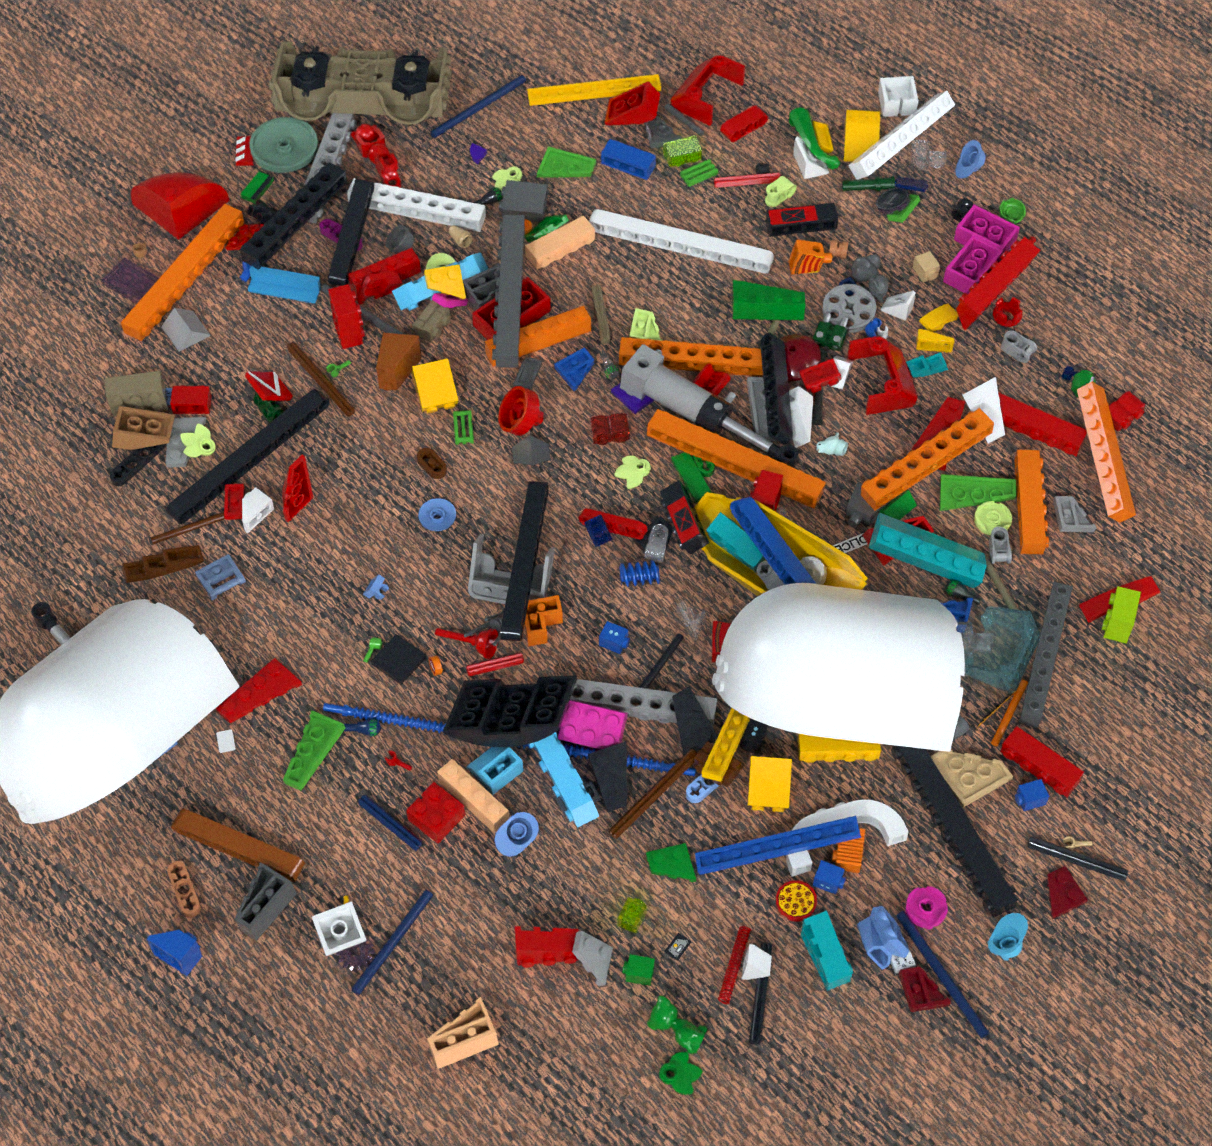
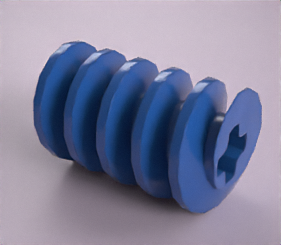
(639, 573)

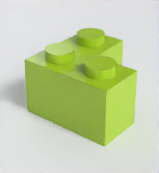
(1122, 615)

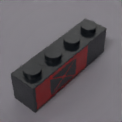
(801, 219)
(684, 517)

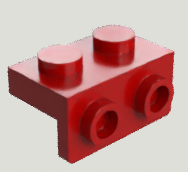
(820, 375)
(712, 380)

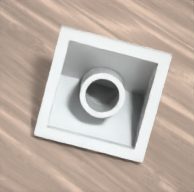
(807, 162)
(338, 928)

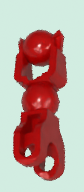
(377, 152)

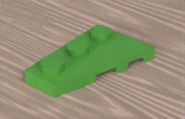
(565, 164)

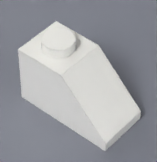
(255, 508)

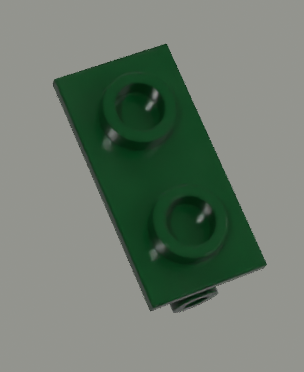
(268, 408)

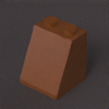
(396, 359)

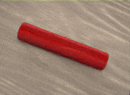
(495, 664)

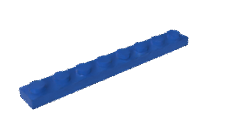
(777, 845)

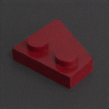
(1063, 892)
(920, 990)

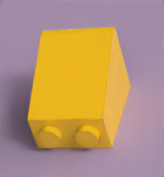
(434, 385)
(769, 783)

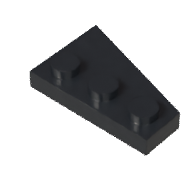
(692, 721)
(611, 774)

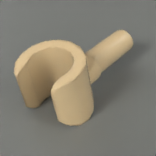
(1075, 843)

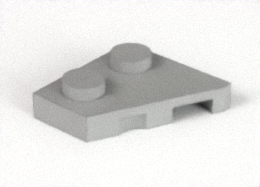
(1070, 516)
(594, 955)

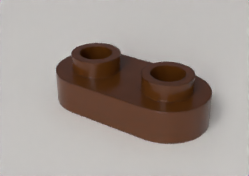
(433, 464)

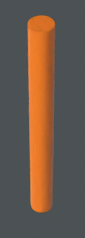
(1009, 713)

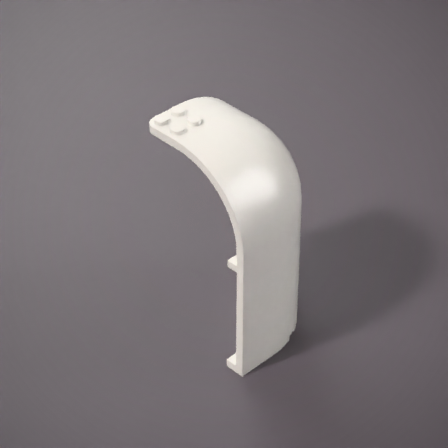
(845, 665)
(105, 708)

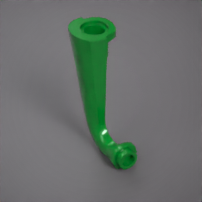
(801, 120)

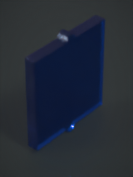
(911, 184)

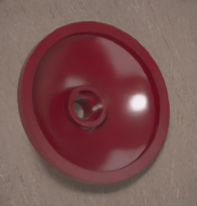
(805, 355)

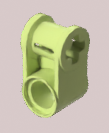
(779, 191)

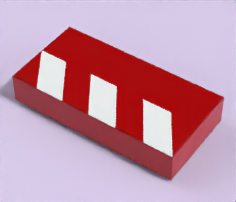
(243, 152)

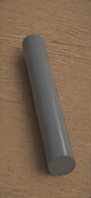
(684, 119)

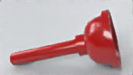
(483, 641)

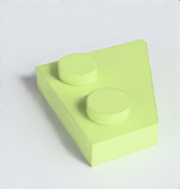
(644, 325)

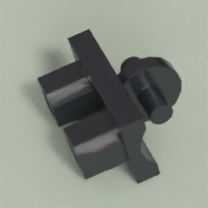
(261, 212)

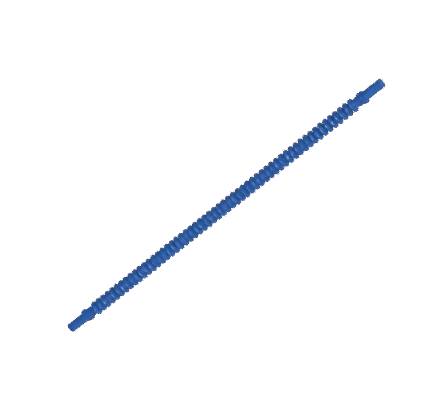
(434, 726)

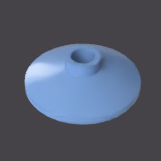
(437, 508)

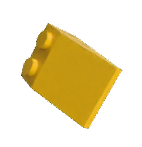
(860, 132)

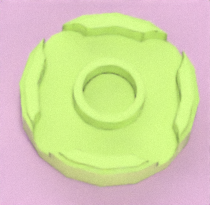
(992, 515)

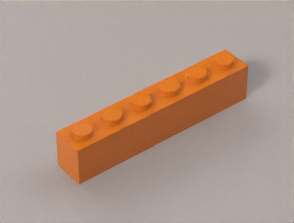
(548, 332)
(1030, 502)

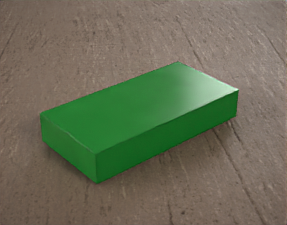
(899, 506)

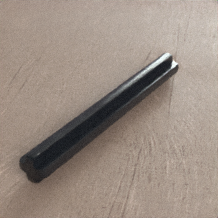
(1077, 858)
(759, 1003)

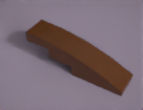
(162, 564)

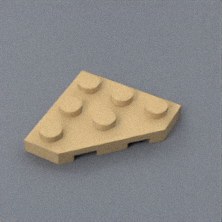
(970, 775)

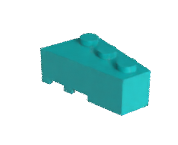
(735, 541)
(826, 950)

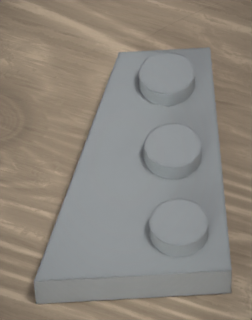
(175, 447)

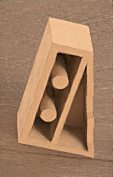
(463, 1036)

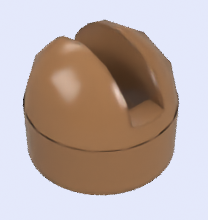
(139, 250)

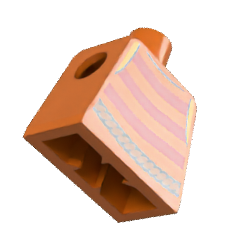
(807, 257)

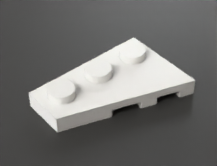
(987, 399)

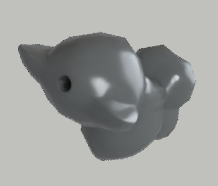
(866, 270)

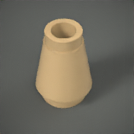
(460, 236)

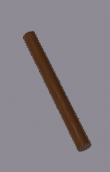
(187, 528)

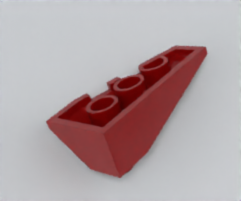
(296, 488)

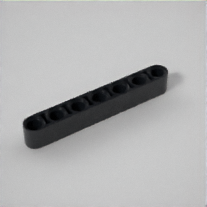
(351, 232)
(776, 388)

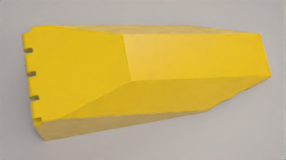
(840, 567)

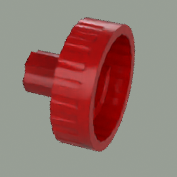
(519, 411)

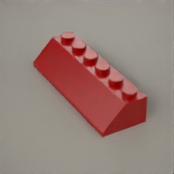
(996, 281)

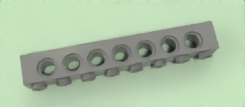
(332, 147)
(645, 697)

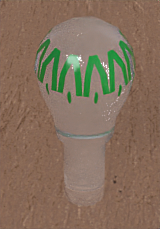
(611, 370)

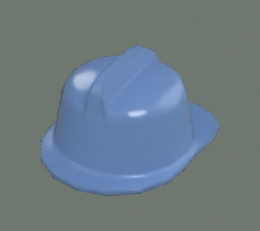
(971, 159)
(516, 834)

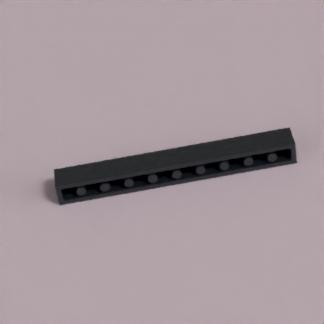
(956, 829)

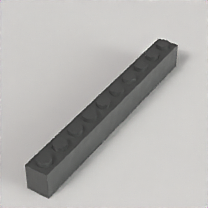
(509, 291)

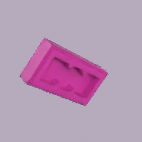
(448, 300)

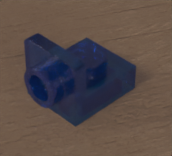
(598, 531)

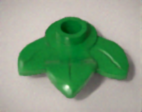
(683, 1073)

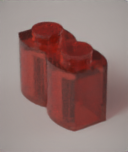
(610, 428)

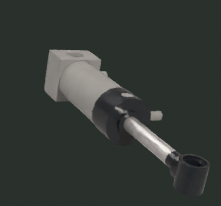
(648, 376)

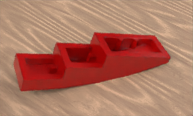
(1098, 606)

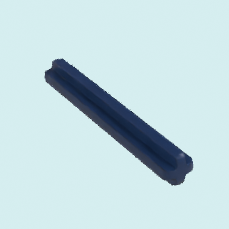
(390, 822)

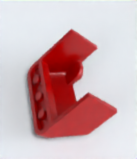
(689, 94)
(900, 388)

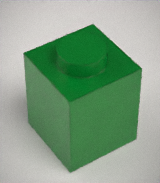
(639, 969)

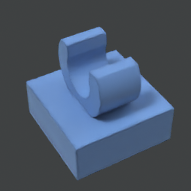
(374, 587)

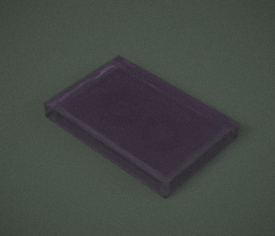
(129, 280)

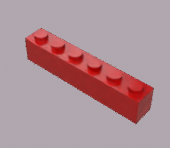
(1042, 426)

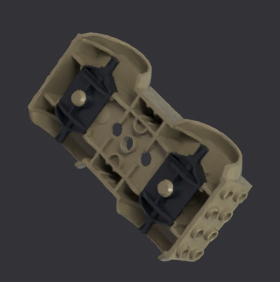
(360, 83)

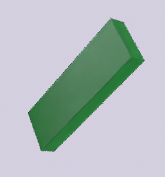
(690, 476)

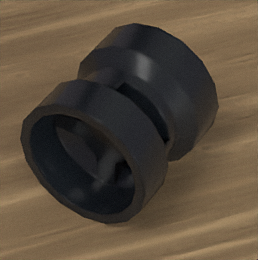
(961, 209)

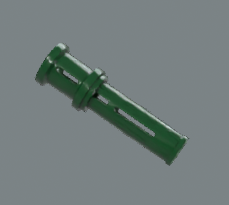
(871, 184)

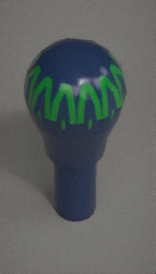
(369, 727)

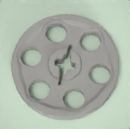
(851, 302)

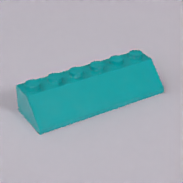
(928, 551)

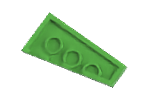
(972, 491)
(316, 743)

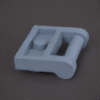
(217, 572)

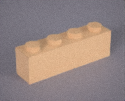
(560, 242)
(473, 795)

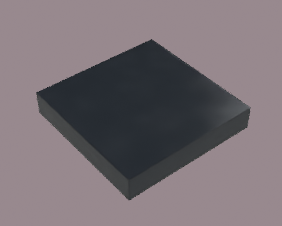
(398, 659)

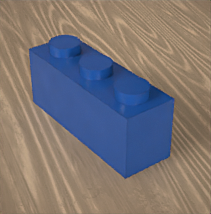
(628, 159)

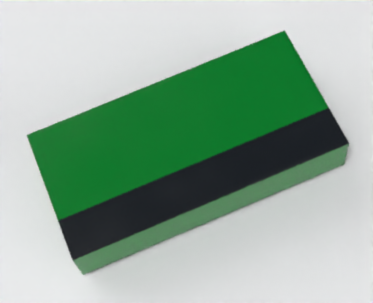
(257, 187)

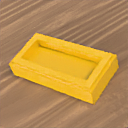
(823, 136)

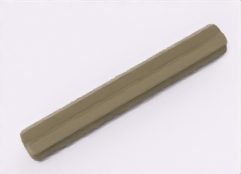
(601, 314)

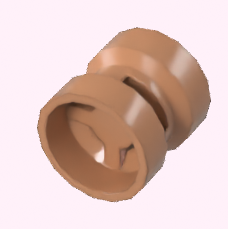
(838, 249)

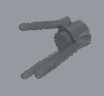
(494, 621)

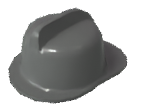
(399, 239)

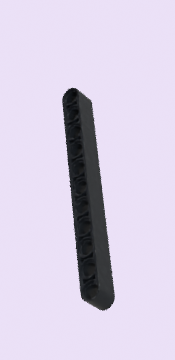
(247, 456)
(524, 562)

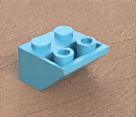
(496, 768)

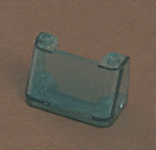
(1013, 647)

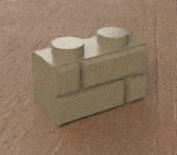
(431, 321)

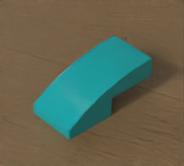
(927, 366)

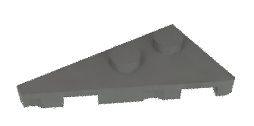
(659, 133)

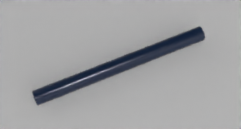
(391, 943)

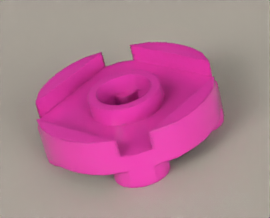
(923, 918)

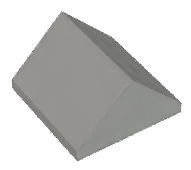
(184, 328)

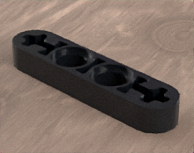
(135, 457)

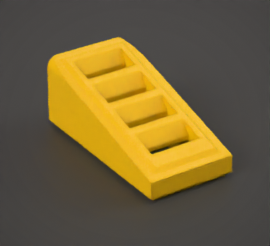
(933, 342)

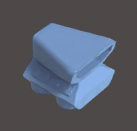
(882, 937)

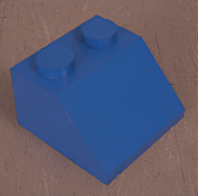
(176, 949)

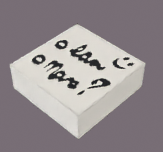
(902, 963)

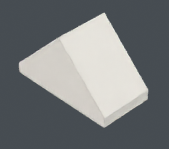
(899, 305)
(844, 366)
(756, 963)

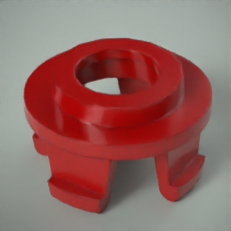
(1012, 307)

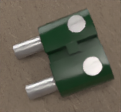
(831, 335)

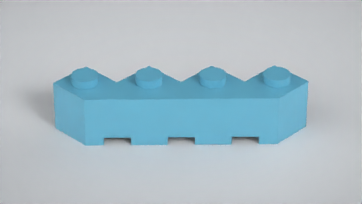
(415, 292)
(566, 780)

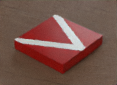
(268, 386)

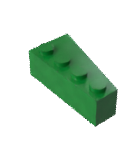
(766, 302)

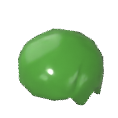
(1012, 210)

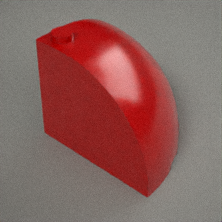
(178, 200)

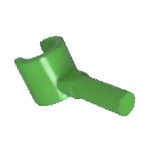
(335, 373)
(375, 643)

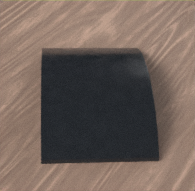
(509, 714)

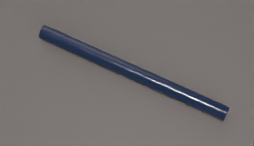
(477, 106)
(942, 974)

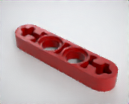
(628, 527)

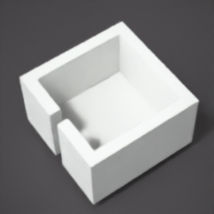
(897, 96)

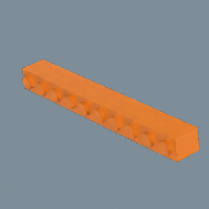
(182, 272)
(733, 456)

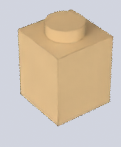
(926, 266)

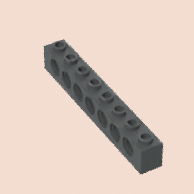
(1045, 655)

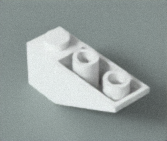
(801, 415)

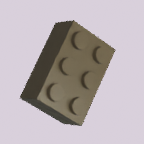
(137, 391)

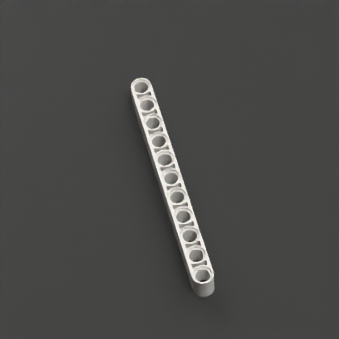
(682, 241)

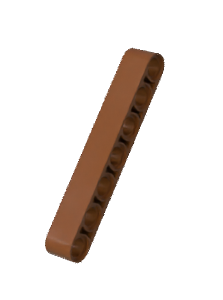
(237, 844)

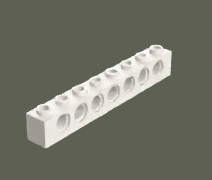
(901, 135)
(426, 206)

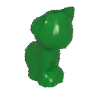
(665, 1016)

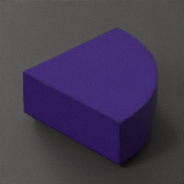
(477, 153)

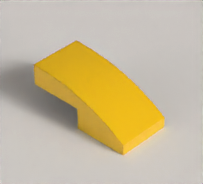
(938, 318)

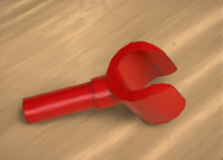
(395, 761)

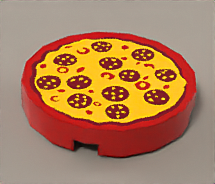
(796, 900)

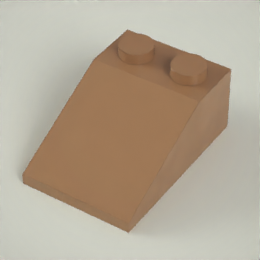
(141, 428)

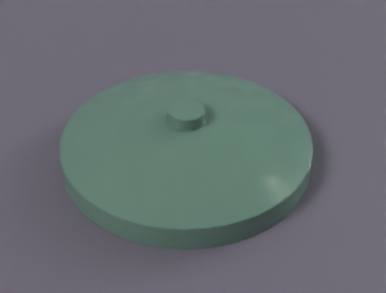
(284, 145)

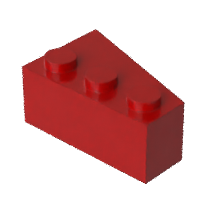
(545, 946)

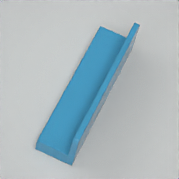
(284, 284)

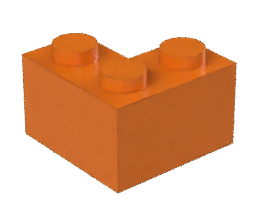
(542, 613)

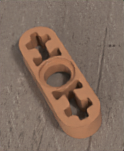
(184, 881)

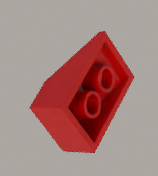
(633, 106)

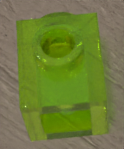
(632, 915)

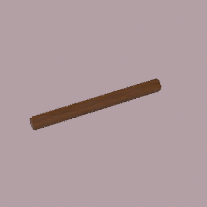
(321, 379)
(653, 794)

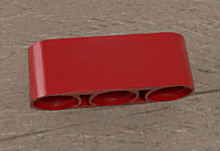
(744, 123)

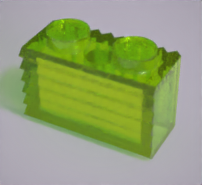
(682, 151)

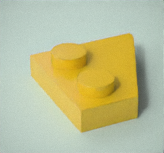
(446, 280)

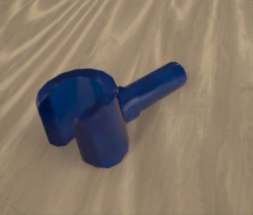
(1068, 373)

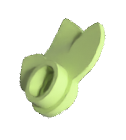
(502, 176)
(195, 441)
(630, 470)

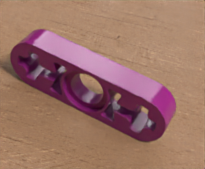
(336, 228)

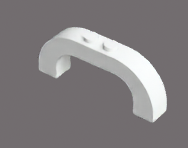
(866, 811)

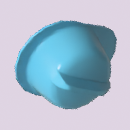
(1008, 936)

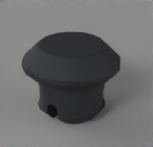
(760, 169)

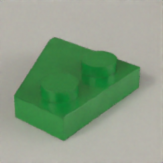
(546, 226)

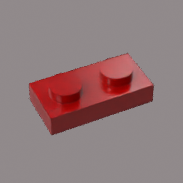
(233, 501)

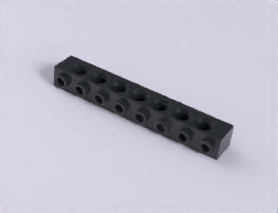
(293, 215)

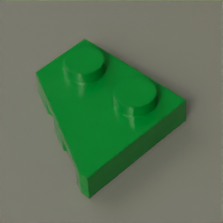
(672, 862)

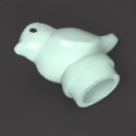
(832, 445)

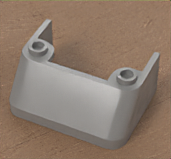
(493, 584)

